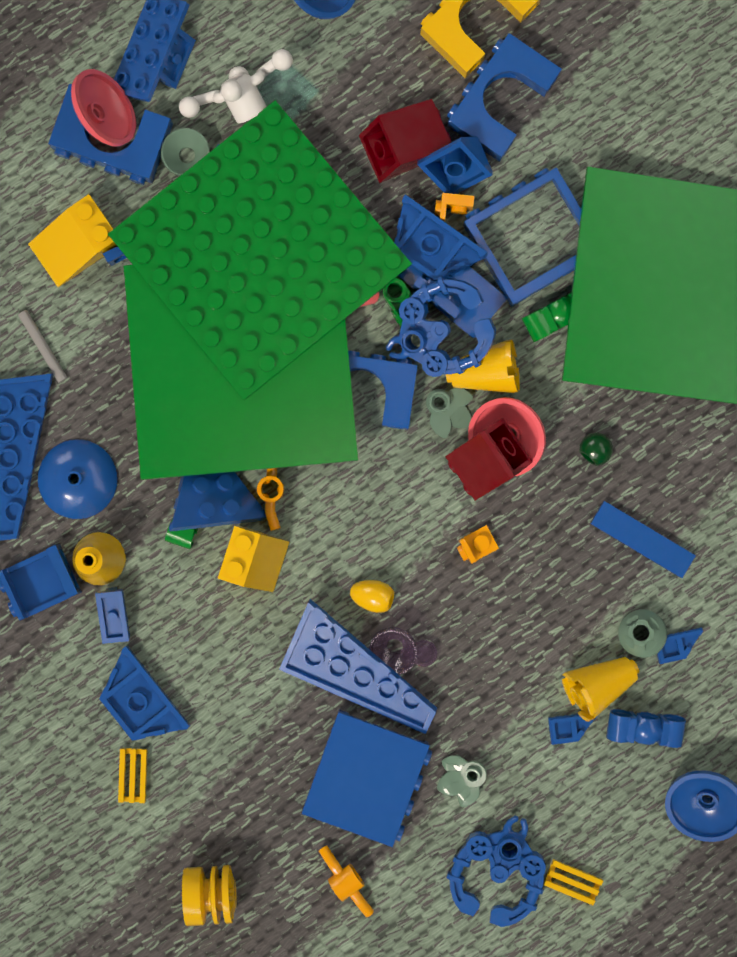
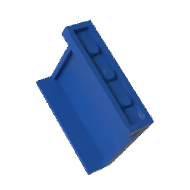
(366, 779)

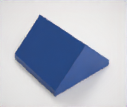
(457, 165)

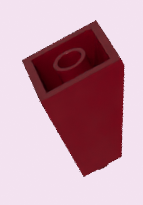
(402, 138)
(488, 459)

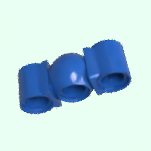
(645, 728)

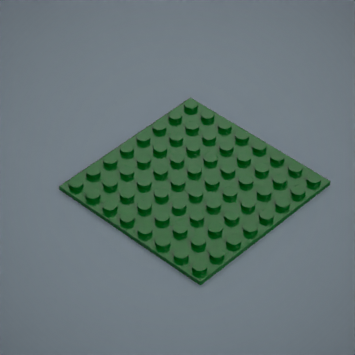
(259, 249)
(655, 287)
(198, 422)

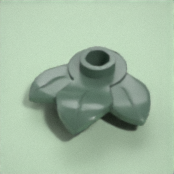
(452, 413)
(459, 782)

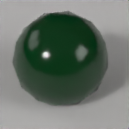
(596, 448)

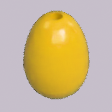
(372, 595)

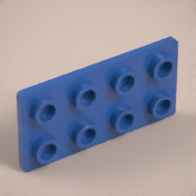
(155, 50)
(451, 304)

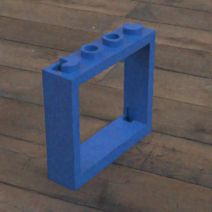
(500, 203)

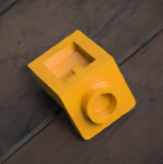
(457, 203)
(477, 545)

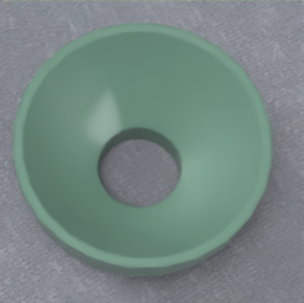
(176, 142)
(656, 639)

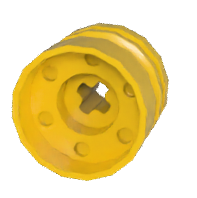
(208, 895)

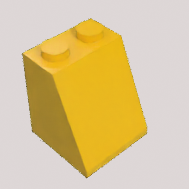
(253, 559)

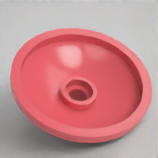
(103, 107)
(520, 418)

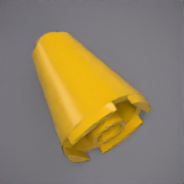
(496, 373)
(107, 558)
(599, 685)

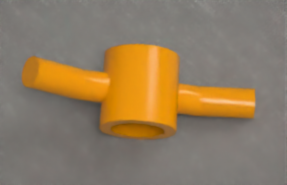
(270, 503)
(346, 882)

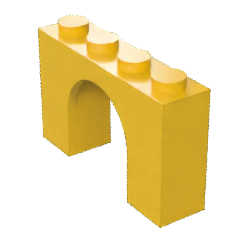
(449, 39)

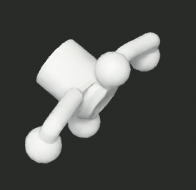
(239, 90)

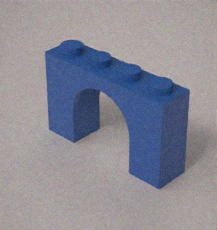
(510, 60)
(138, 160)
(398, 383)

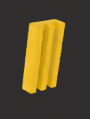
(143, 775)
(593, 890)

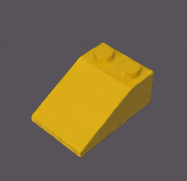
(73, 241)

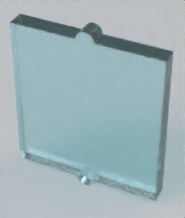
(289, 91)

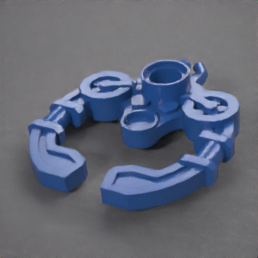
(431, 333)
(502, 864)

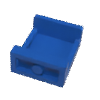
(38, 582)

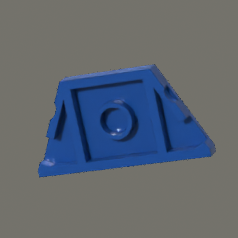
(433, 244)
(214, 501)
(139, 701)

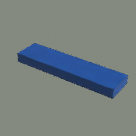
(642, 539)

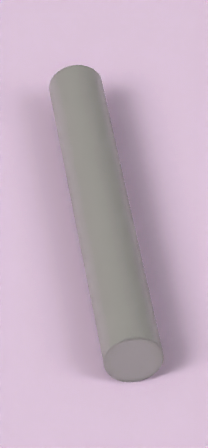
(42, 346)

